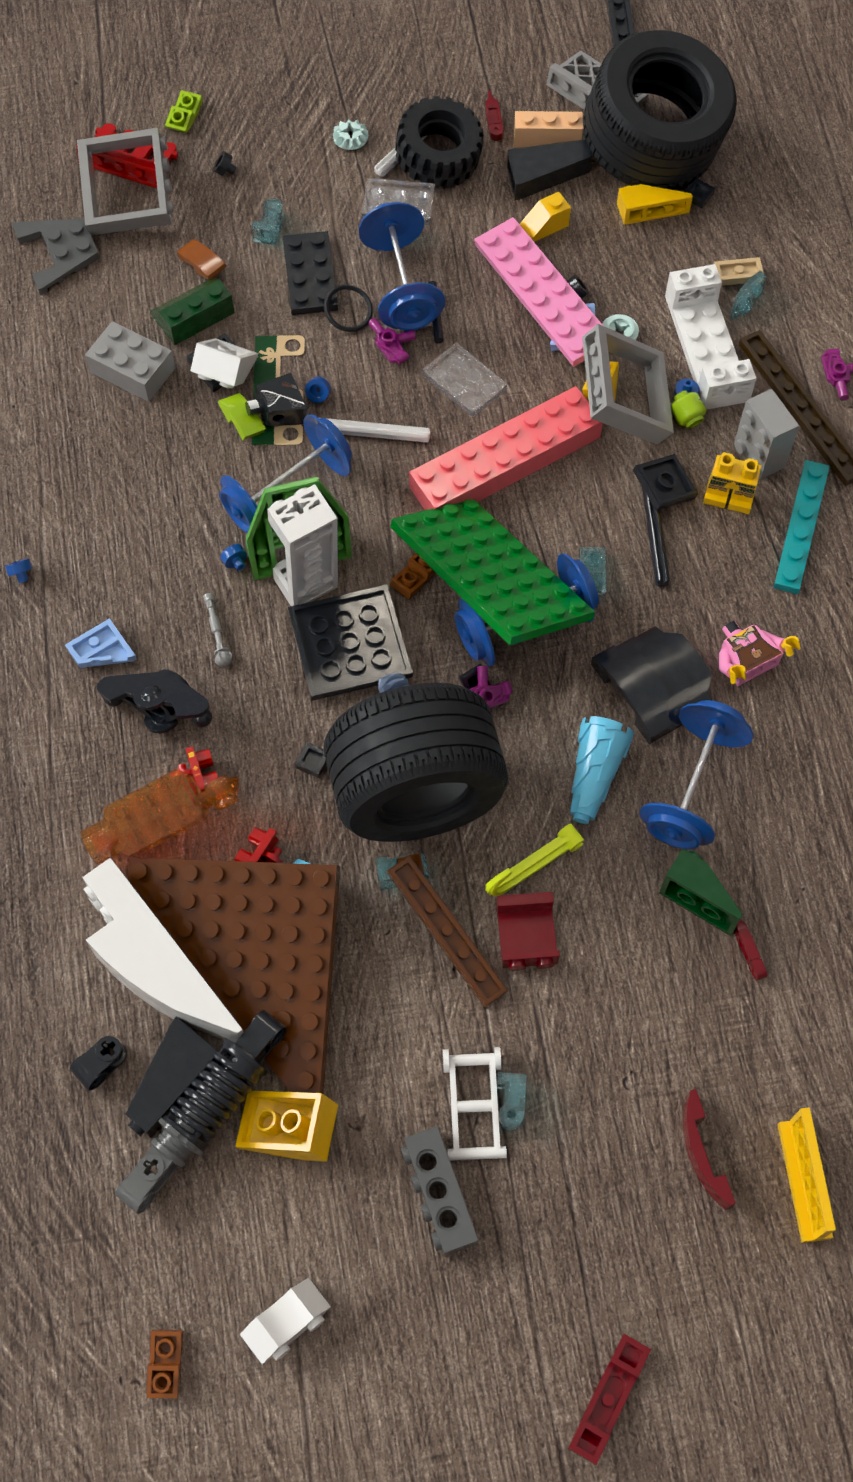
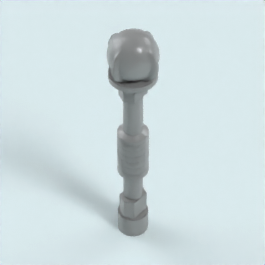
(222, 653)

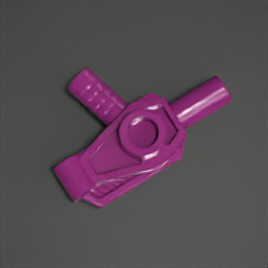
(389, 342)
(837, 371)
(492, 694)

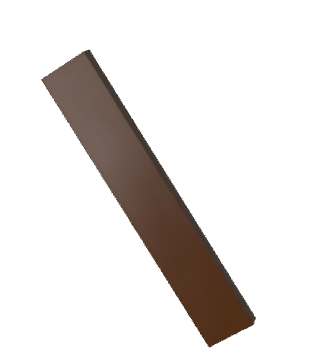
(447, 931)

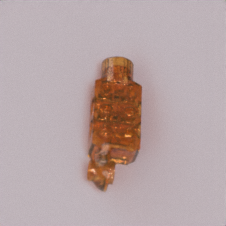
(156, 814)

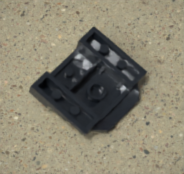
(656, 678)

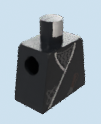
(278, 402)

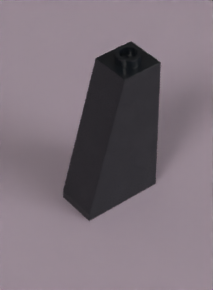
(546, 166)
(169, 1074)

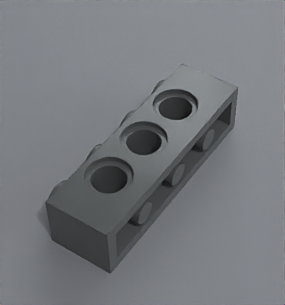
(430, 1144)

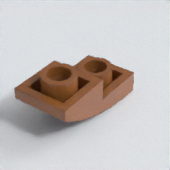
(202, 259)
(412, 577)
(164, 1364)

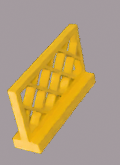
(806, 1177)

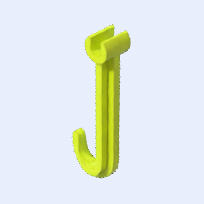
(567, 839)

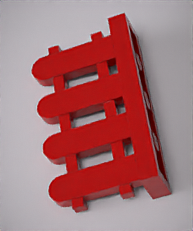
(126, 165)

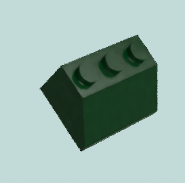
(194, 310)

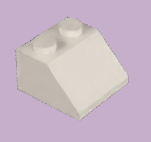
(222, 362)

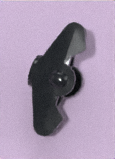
(159, 696)

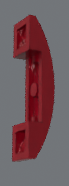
(716, 1187)
(609, 1399)

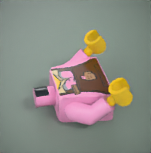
(752, 652)

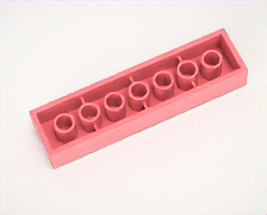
(507, 452)

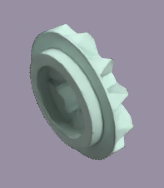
(343, 139)
(622, 323)

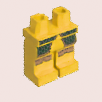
(735, 475)

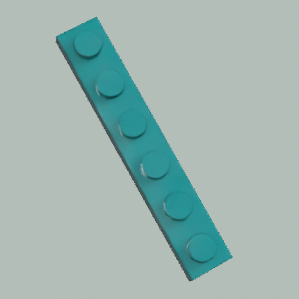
(801, 527)

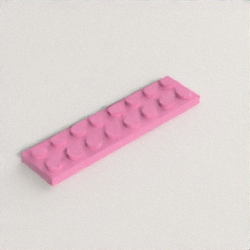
(539, 287)

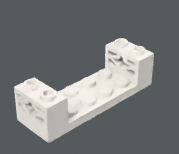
(705, 338)
(310, 541)

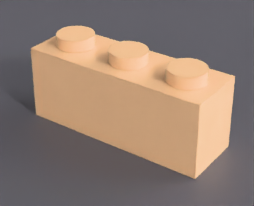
(546, 127)

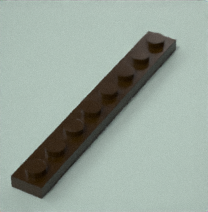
(800, 404)

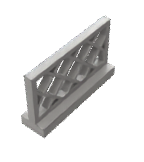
(574, 85)

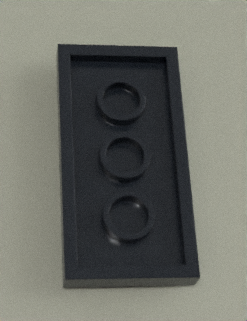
(309, 272)

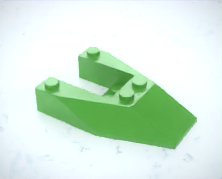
(263, 540)

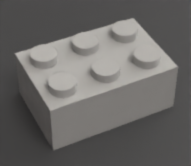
(130, 361)
(766, 432)

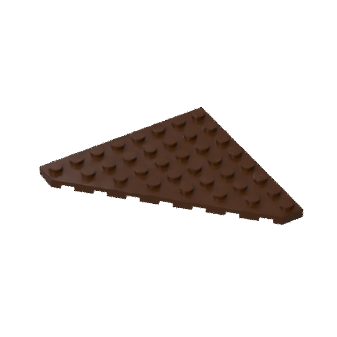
(258, 942)

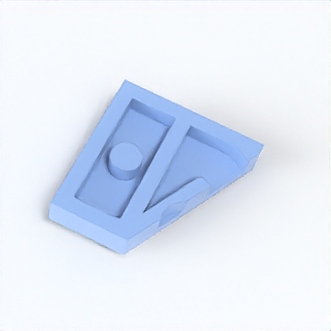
(100, 647)

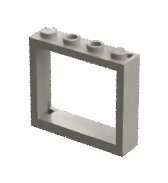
(131, 220)
(602, 407)

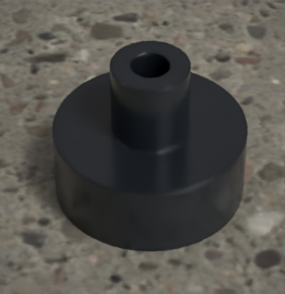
(224, 164)
(578, 286)

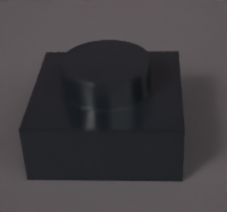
(701, 192)
(311, 760)

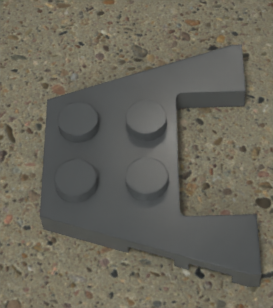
(67, 243)

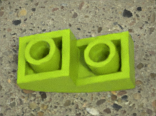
(185, 112)
(235, 412)

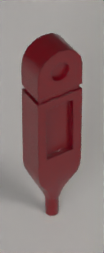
(493, 118)
(750, 951)

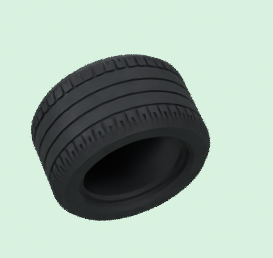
(640, 146)
(415, 762)

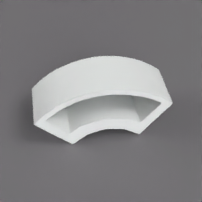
(285, 1321)

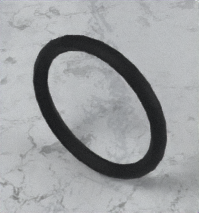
(333, 322)

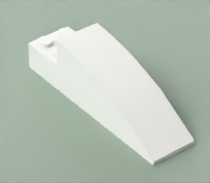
(148, 959)

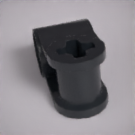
(97, 1064)

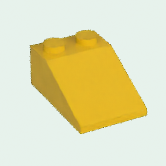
(287, 1124)

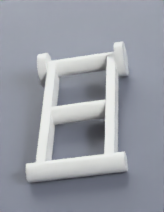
(494, 1063)

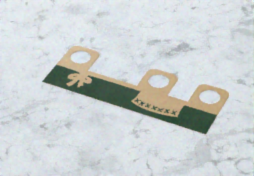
(267, 368)

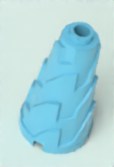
(598, 759)

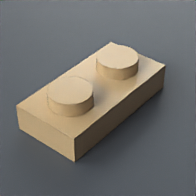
(738, 270)

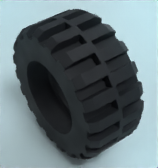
(445, 119)

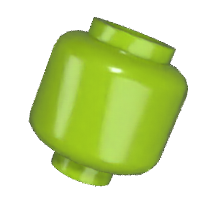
(688, 409)

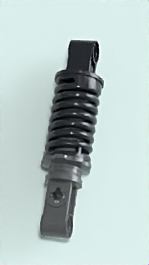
(192, 1126)

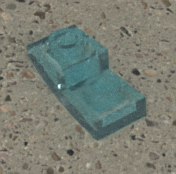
(745, 296)
(594, 561)

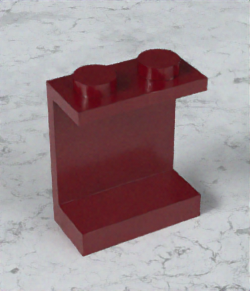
(527, 931)

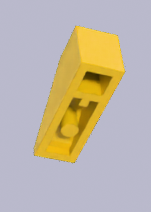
(648, 202)

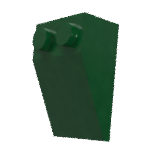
(699, 891)

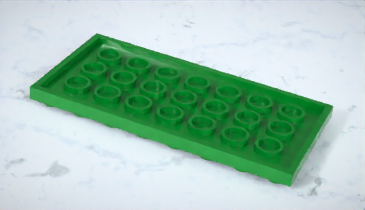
(492, 571)

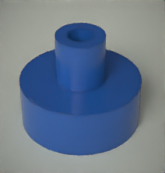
(686, 384)
(317, 389)
(234, 557)
(19, 568)

